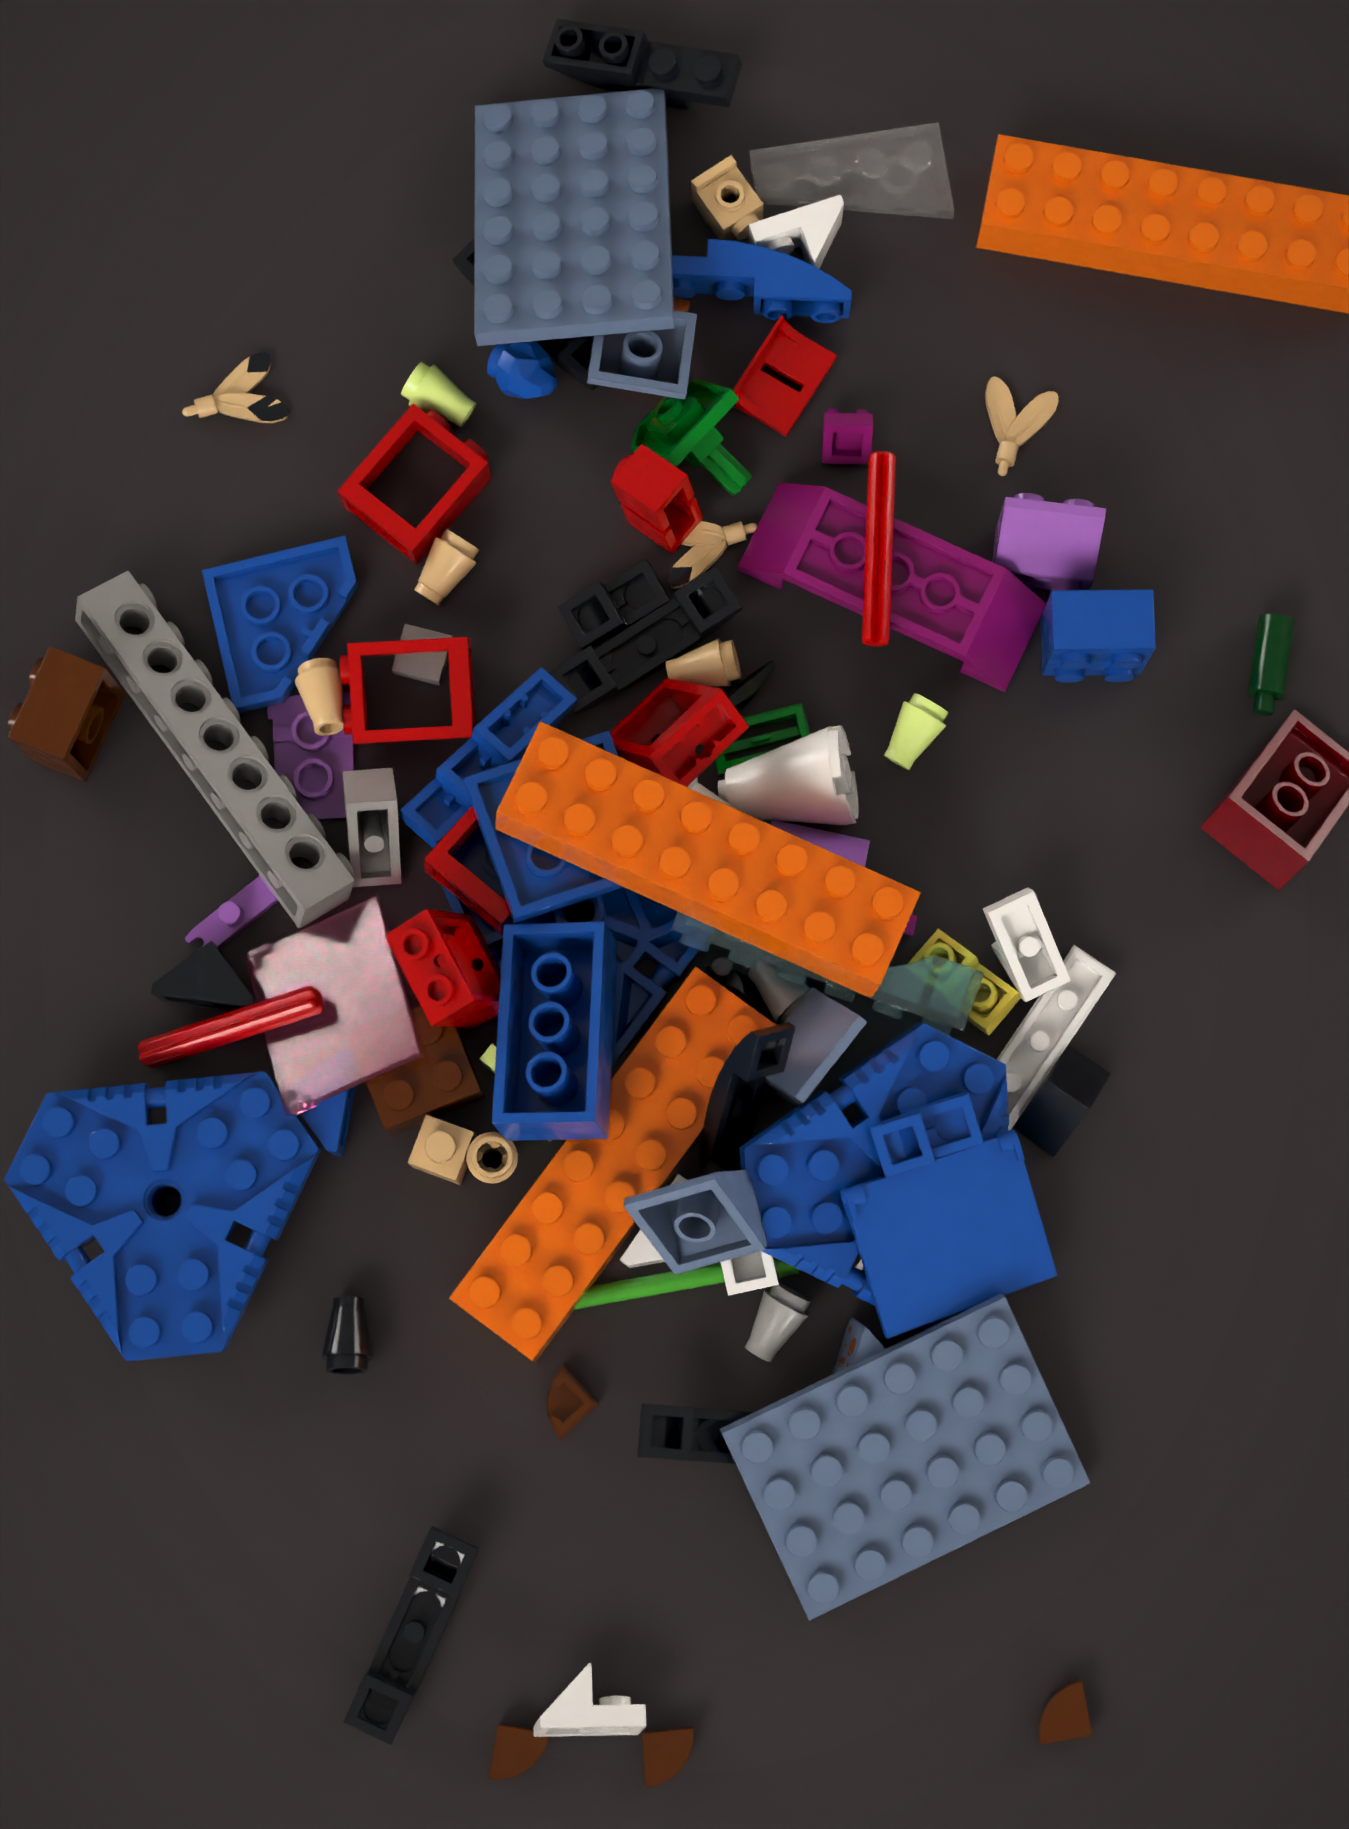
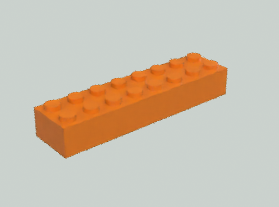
(1168, 223)
(706, 860)
(575, 1209)

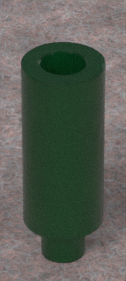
(1270, 661)

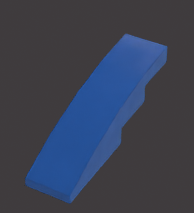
(494, 742)

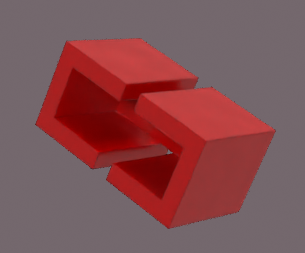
(656, 498)

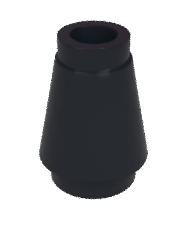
(347, 1338)

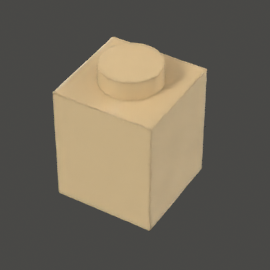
(441, 1149)

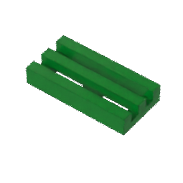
(760, 720)

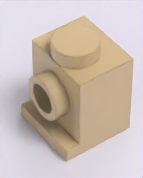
(715, 187)

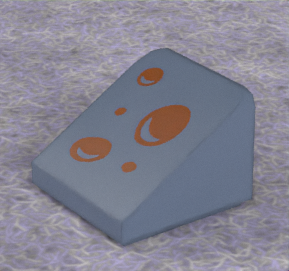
(856, 1345)

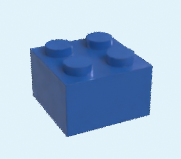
(1097, 634)

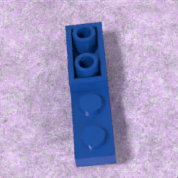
(775, 280)

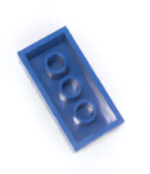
(555, 1032)

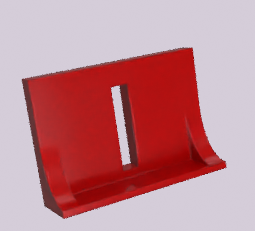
(793, 358)

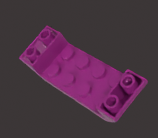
(936, 589)

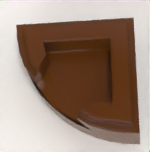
(567, 1402)
(1065, 1715)
(515, 1751)
(665, 1753)

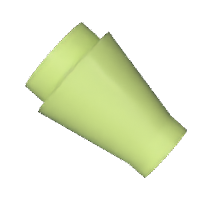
(433, 390)
(915, 730)

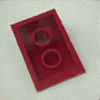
(1284, 801)

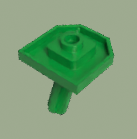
(686, 431)

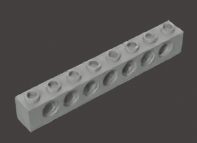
(301, 892)

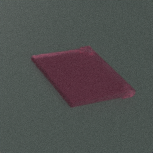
(365, 1011)

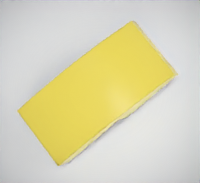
(994, 995)

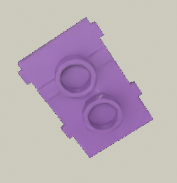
(311, 760)

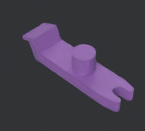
(234, 914)

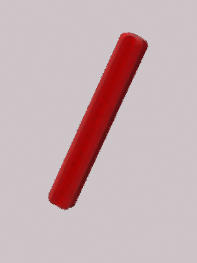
(878, 549)
(231, 1027)

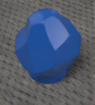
(522, 370)

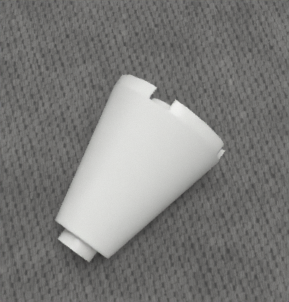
(797, 782)

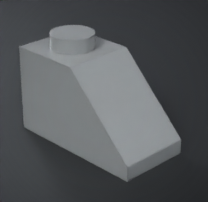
(372, 826)

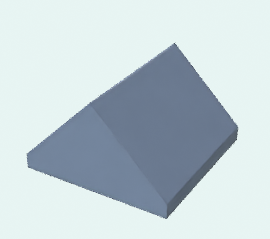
(646, 360)
(819, 1039)
(701, 1220)

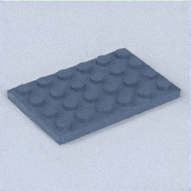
(572, 218)
(905, 1456)

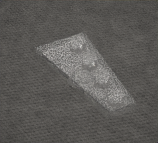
(873, 171)

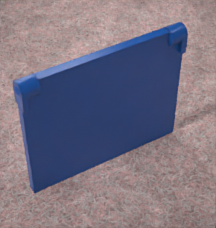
(949, 1234)

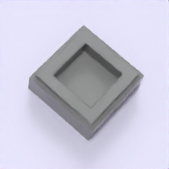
(421, 667)

